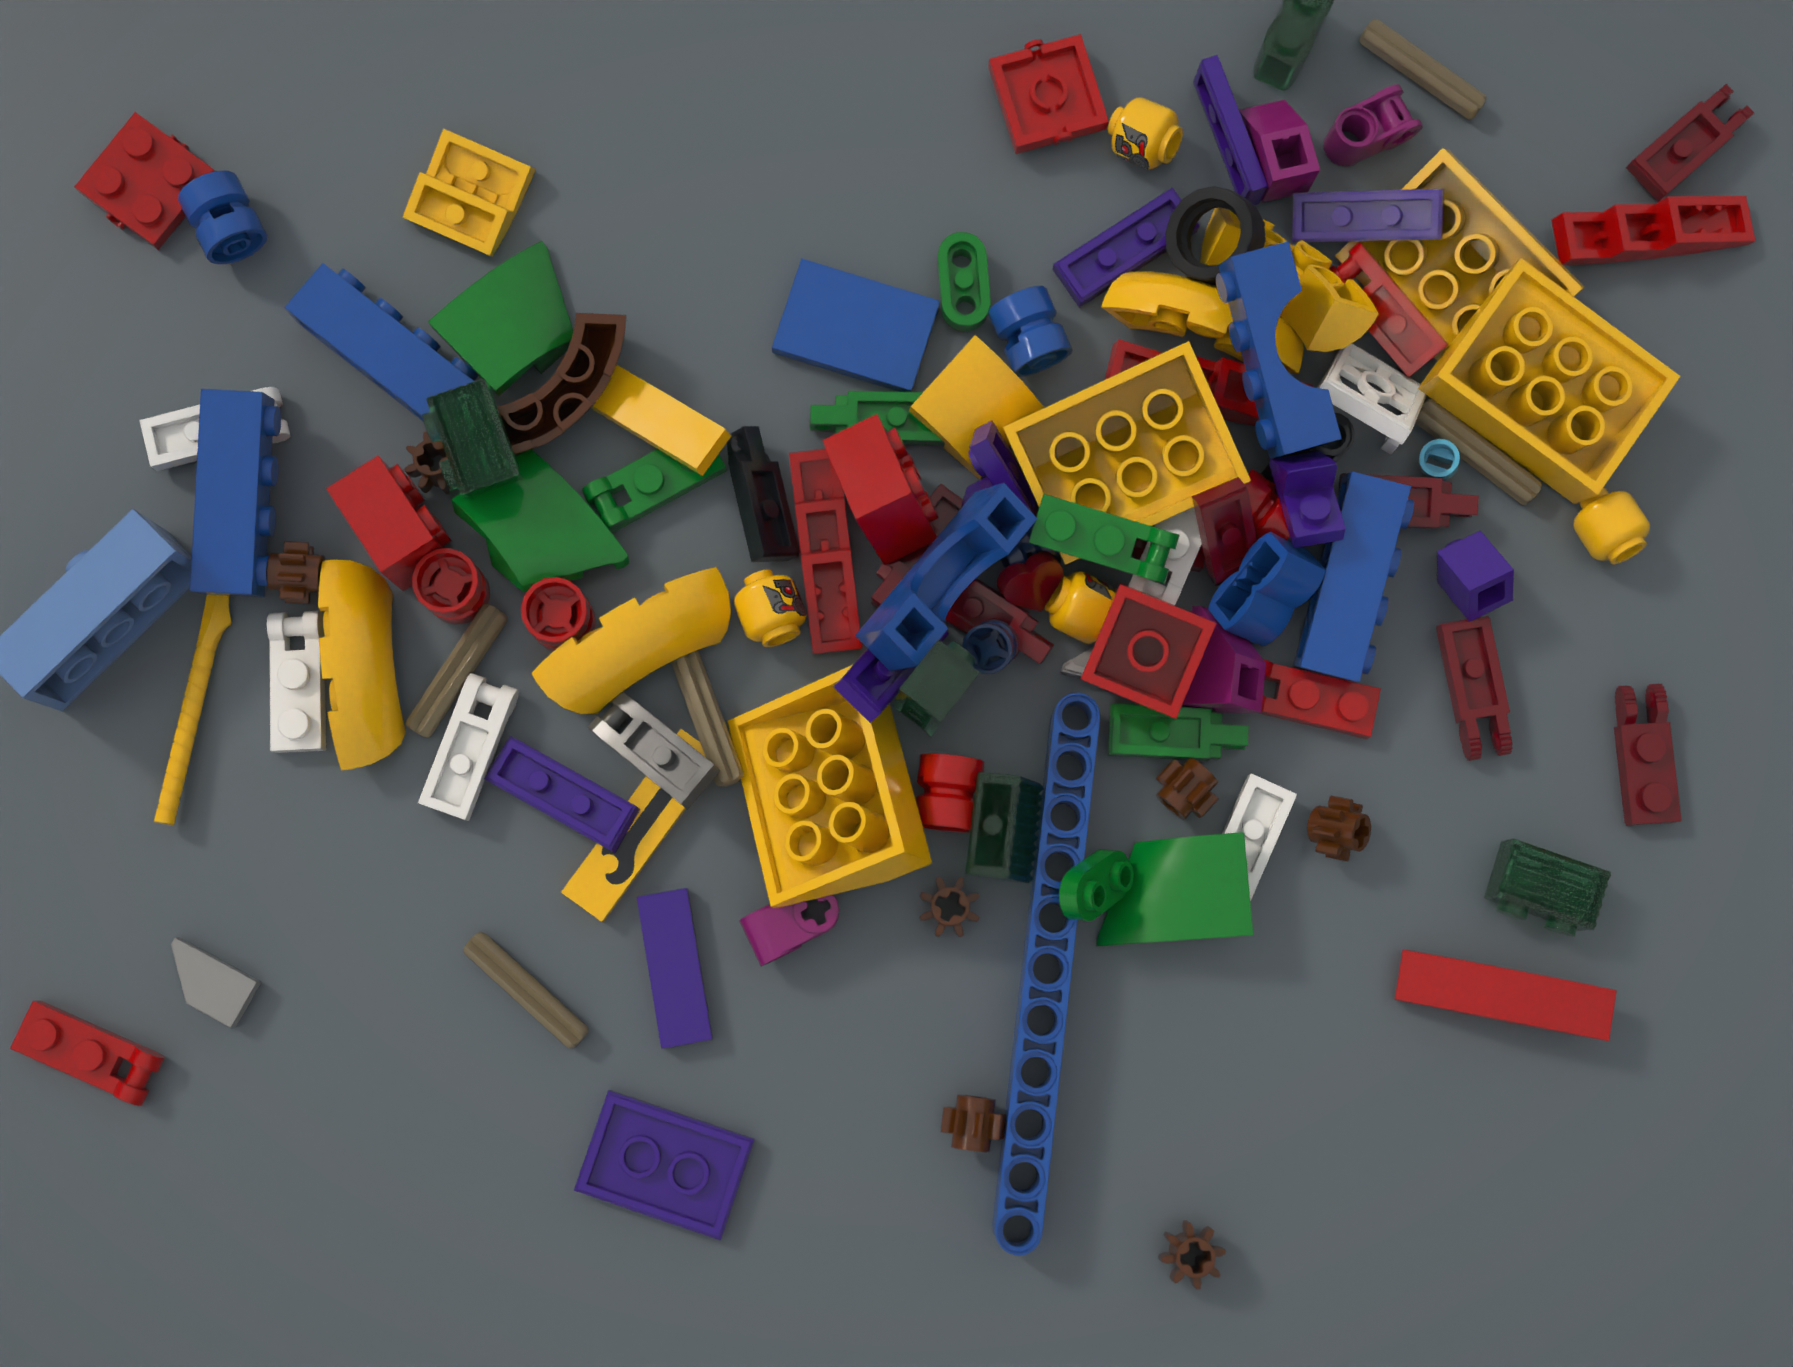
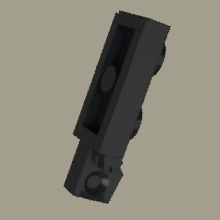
(760, 498)

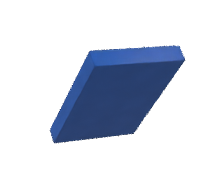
(855, 326)

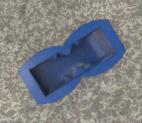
(1266, 589)

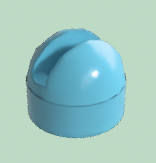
(1442, 451)

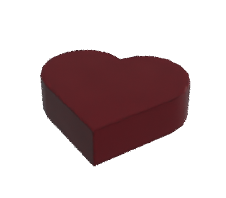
(1031, 582)

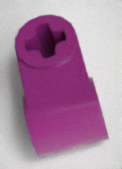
(1378, 124)
(783, 929)

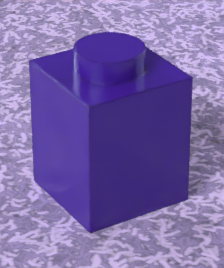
(1475, 575)

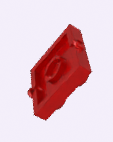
(1048, 93)
(141, 180)

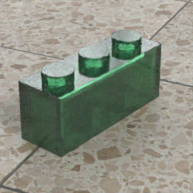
(936, 686)

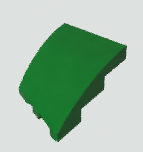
(509, 319)
(540, 527)
(1183, 892)

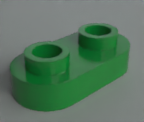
(963, 284)
(1095, 885)

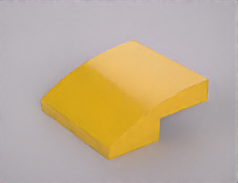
(469, 193)
(969, 394)

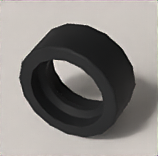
(1189, 213)

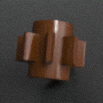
(423, 461)
(295, 572)
(1187, 788)
(1339, 828)
(963, 902)
(973, 1123)
(1203, 1263)

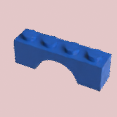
(1289, 411)
(917, 607)

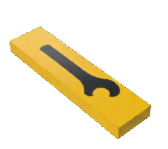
(608, 875)

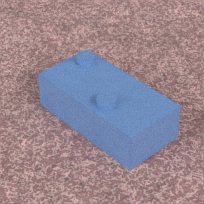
(94, 611)

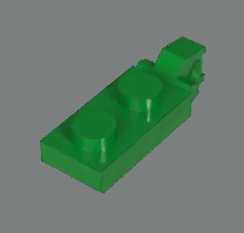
(860, 405)
(1151, 734)

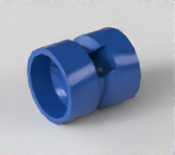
(222, 215)
(1028, 327)

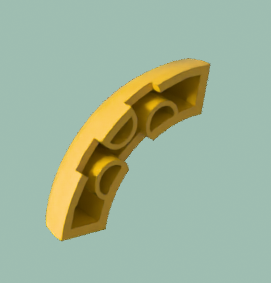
(1181, 303)
(1326, 310)
(636, 642)
(359, 659)

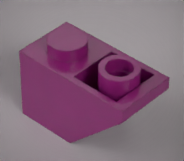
(1282, 148)
(1228, 674)

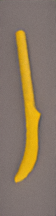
(214, 622)

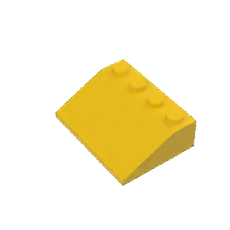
(1478, 248)
(1550, 383)
(1131, 442)
(826, 795)

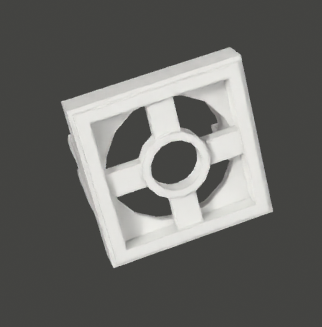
(1399, 391)

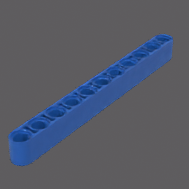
(1032, 992)

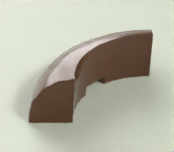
(572, 388)

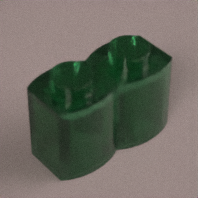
(1290, 41)

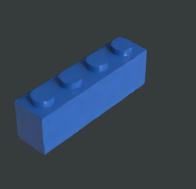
(375, 341)
(234, 492)
(1350, 595)

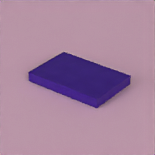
(664, 1164)

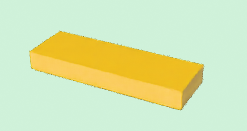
(661, 421)

